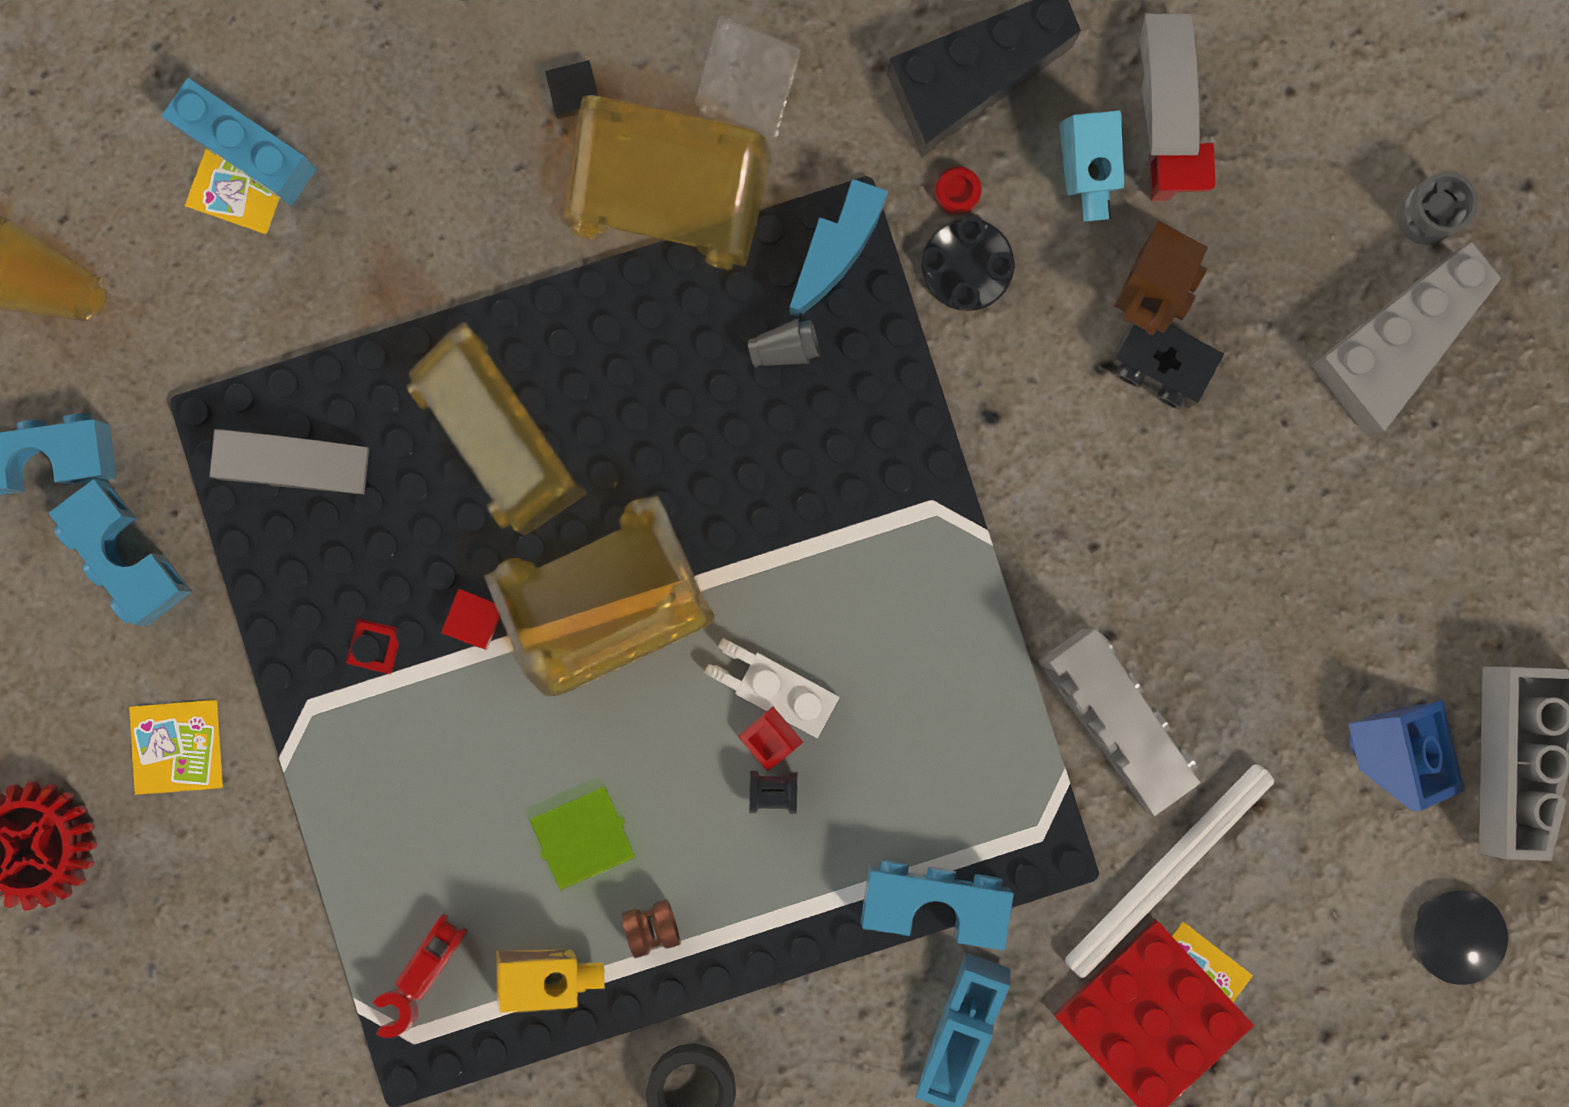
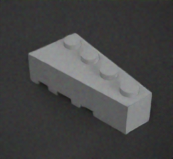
(1397, 347)
(1120, 720)
(1523, 761)

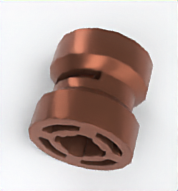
(640, 929)

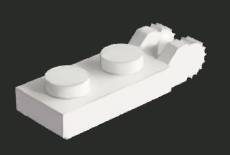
(771, 685)

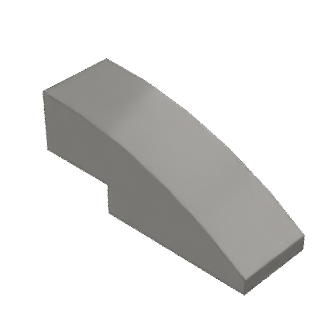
(1170, 84)
(288, 462)

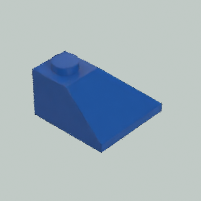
(1409, 754)

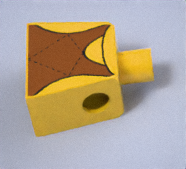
(523, 976)

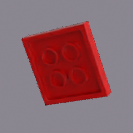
(1153, 1019)

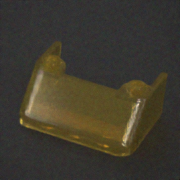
(493, 431)

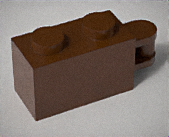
(1162, 279)

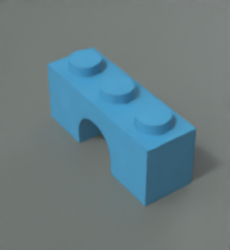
(239, 141)
(77, 449)
(92, 525)
(979, 906)

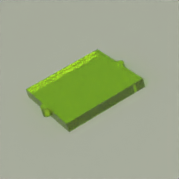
(582, 838)

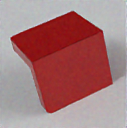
(1182, 173)

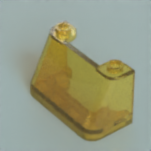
(666, 178)
(601, 602)

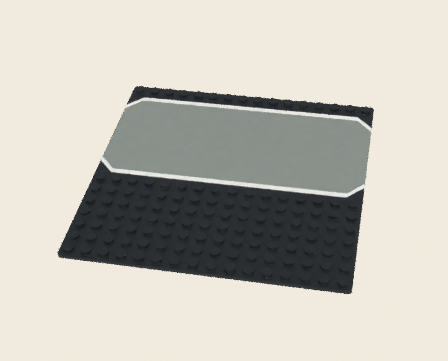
(825, 538)

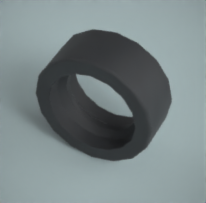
(697, 1055)

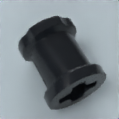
(762, 800)

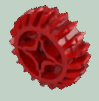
(63, 864)

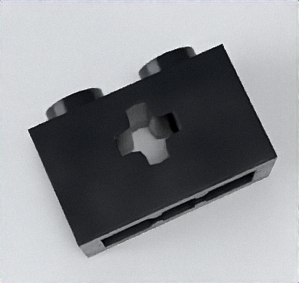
(1190, 364)

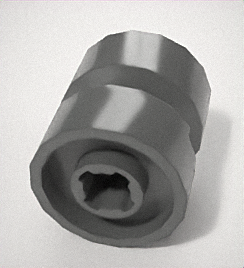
(1448, 207)

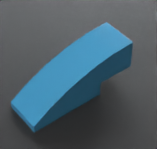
(838, 245)
(963, 1032)

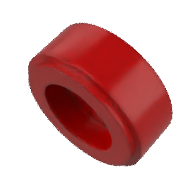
(958, 191)

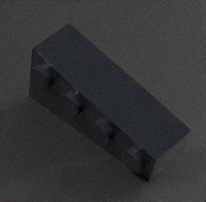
(975, 67)

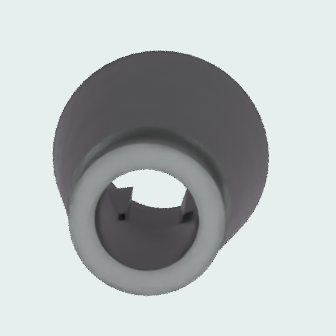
(785, 345)

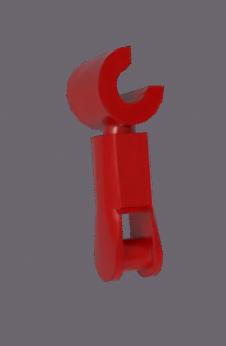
(419, 976)

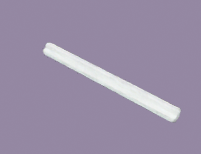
(1169, 870)

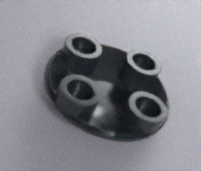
(968, 264)
(1460, 937)

